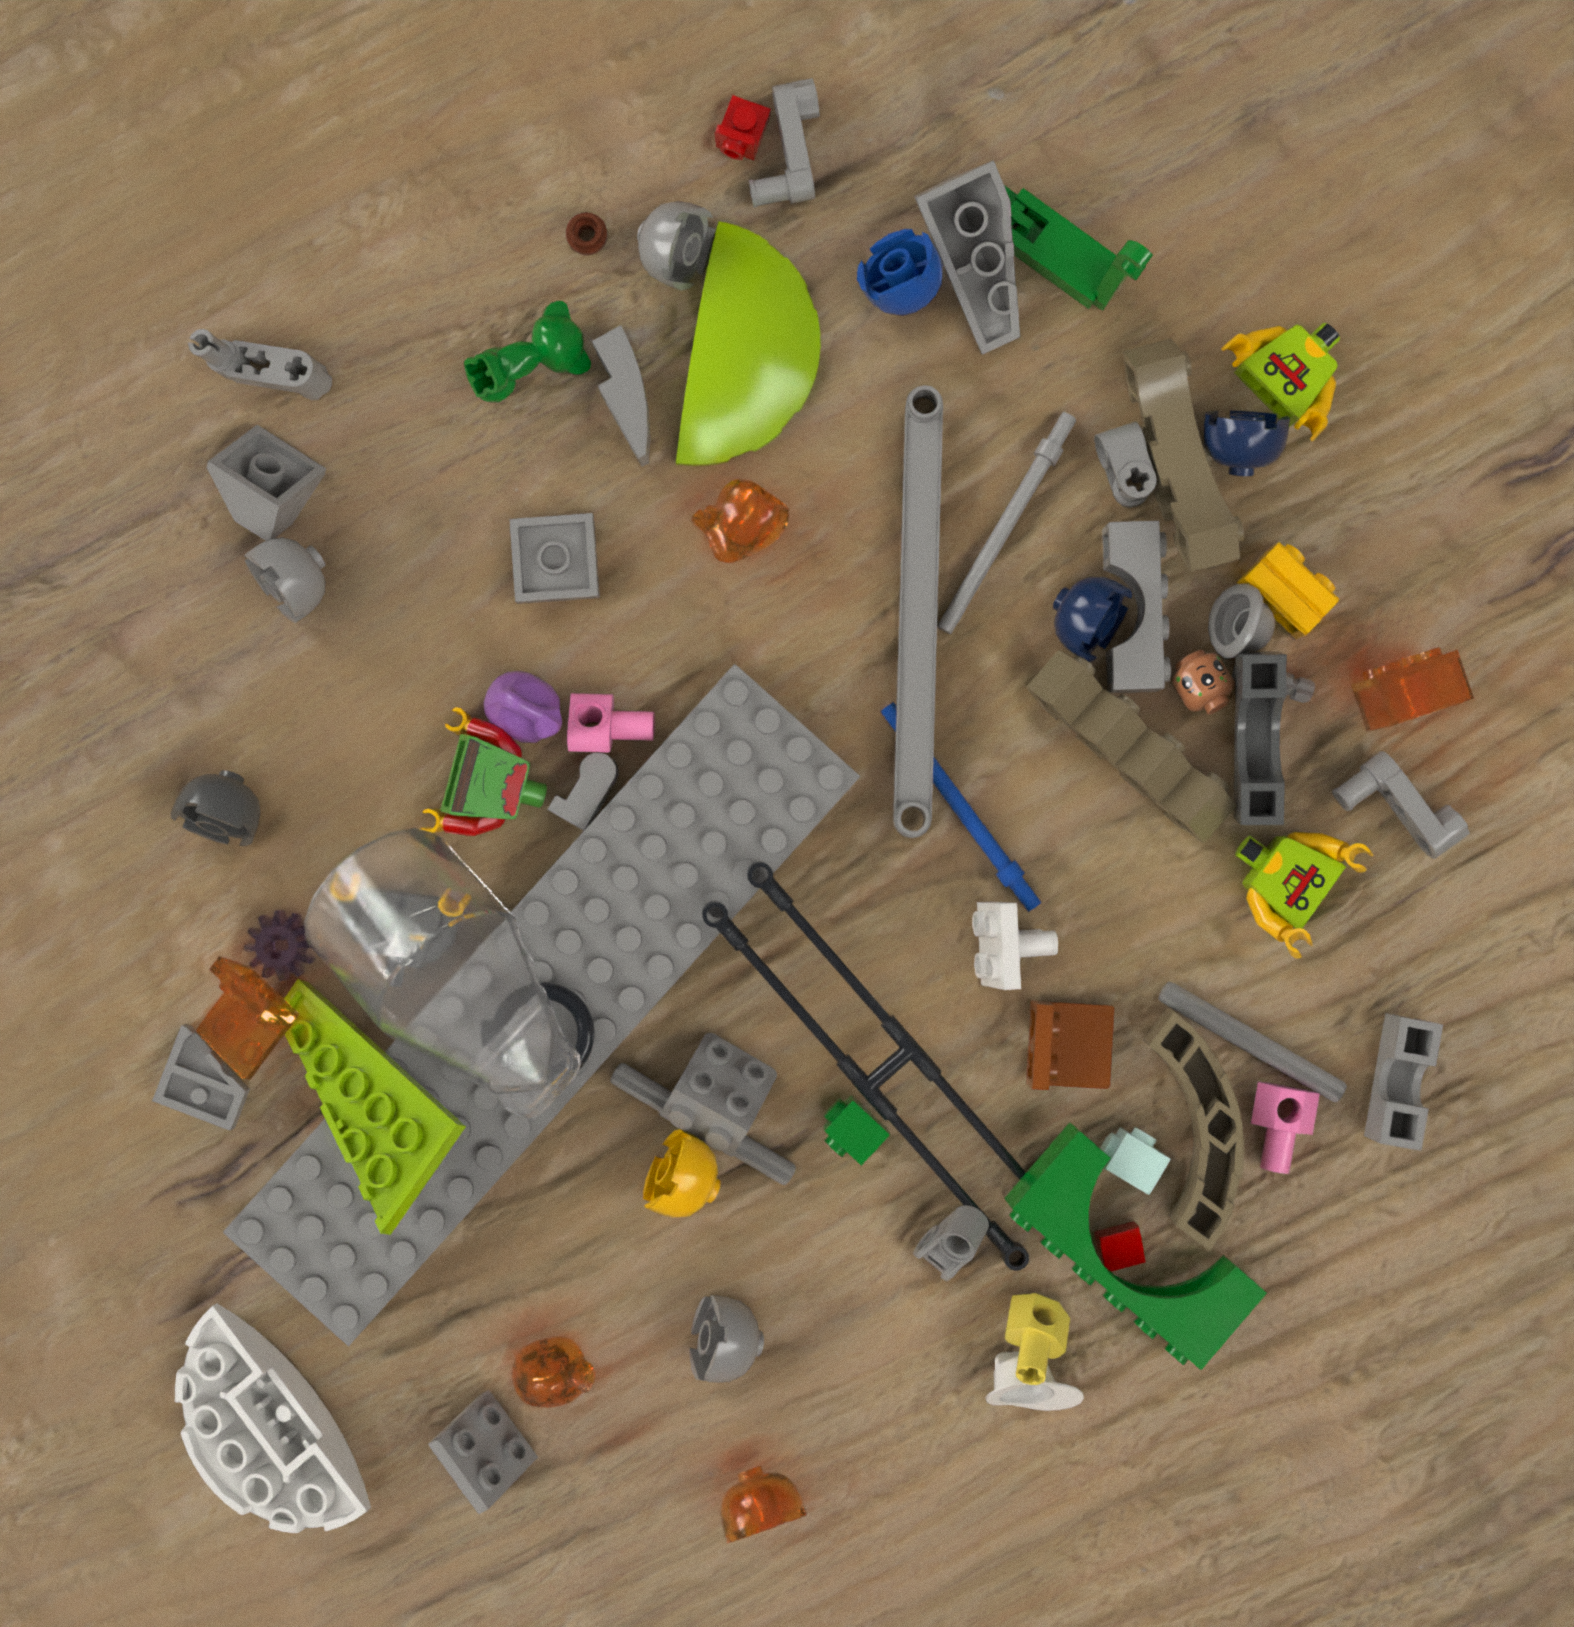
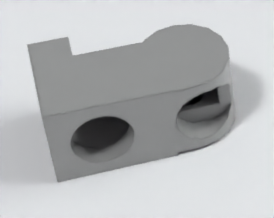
(595, 783)

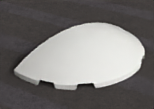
(263, 1430)

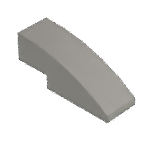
(625, 391)

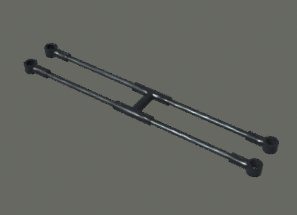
(869, 1084)

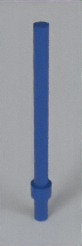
(1008, 872)

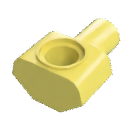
(1040, 1331)

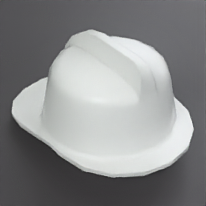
(1045, 1396)

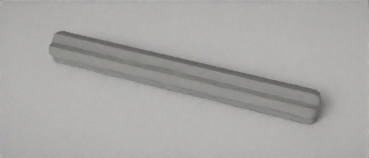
(1252, 1041)
(748, 1150)

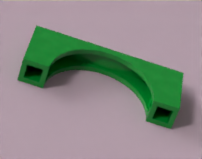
(1189, 1315)

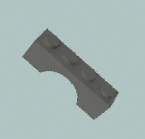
(1257, 762)

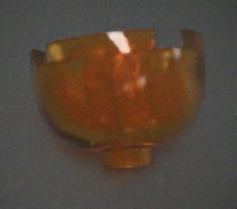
(759, 1504)

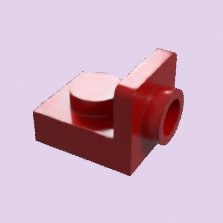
(742, 129)

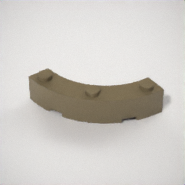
(1182, 464)
(1216, 1128)

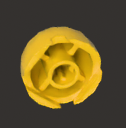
(683, 1178)

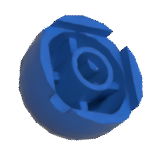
(901, 273)

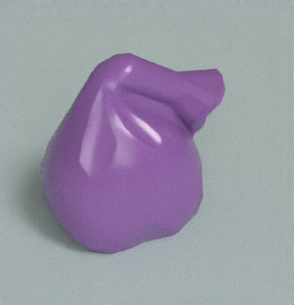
(523, 706)

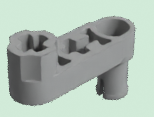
(792, 104)
(288, 368)
(1430, 830)

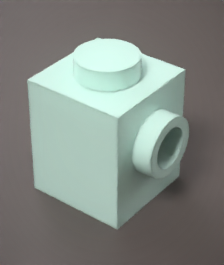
(1135, 1158)

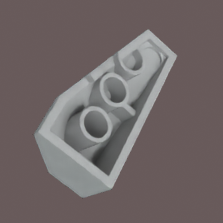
(974, 240)

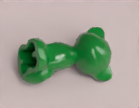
(554, 343)

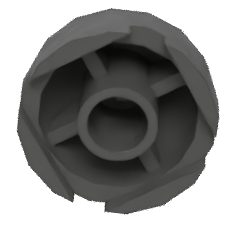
(219, 808)

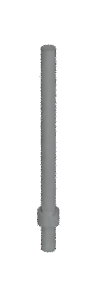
(1046, 454)

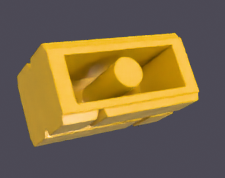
(1290, 589)

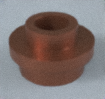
(583, 222)

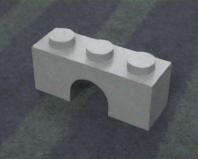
(1395, 1102)

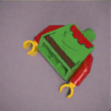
(484, 781)

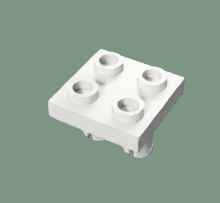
(1004, 945)

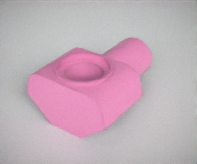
(611, 726)
(1282, 1132)

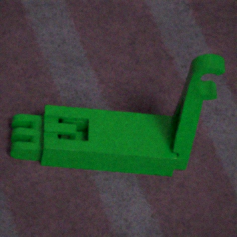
(1070, 255)

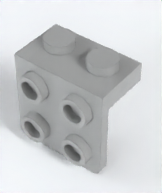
(719, 1094)

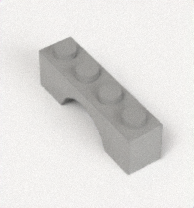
(1134, 555)

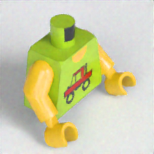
(1289, 371)
(1293, 879)

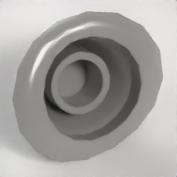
(1240, 621)

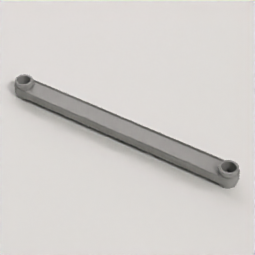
(918, 610)

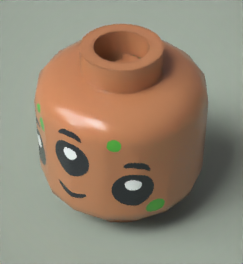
(1203, 682)

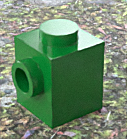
(853, 1130)

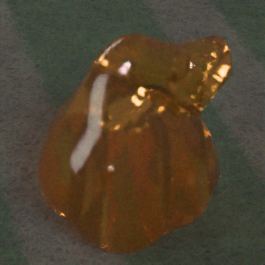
(743, 520)
(552, 1372)

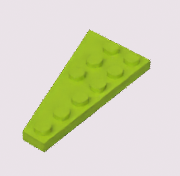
(373, 1107)

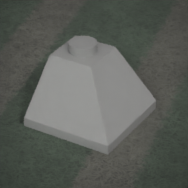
(264, 481)

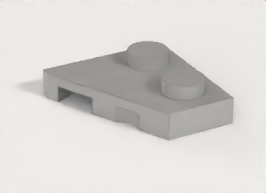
(201, 1082)

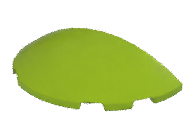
(749, 351)

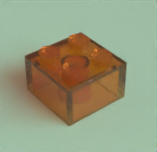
(1420, 687)

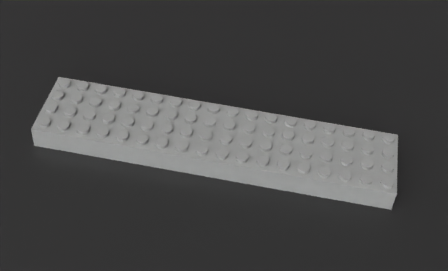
(606, 922)

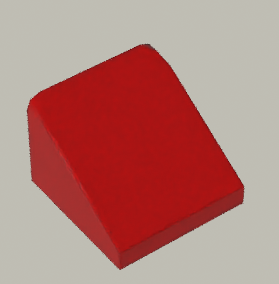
(1120, 1246)

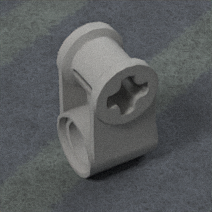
(1125, 456)
(953, 1240)

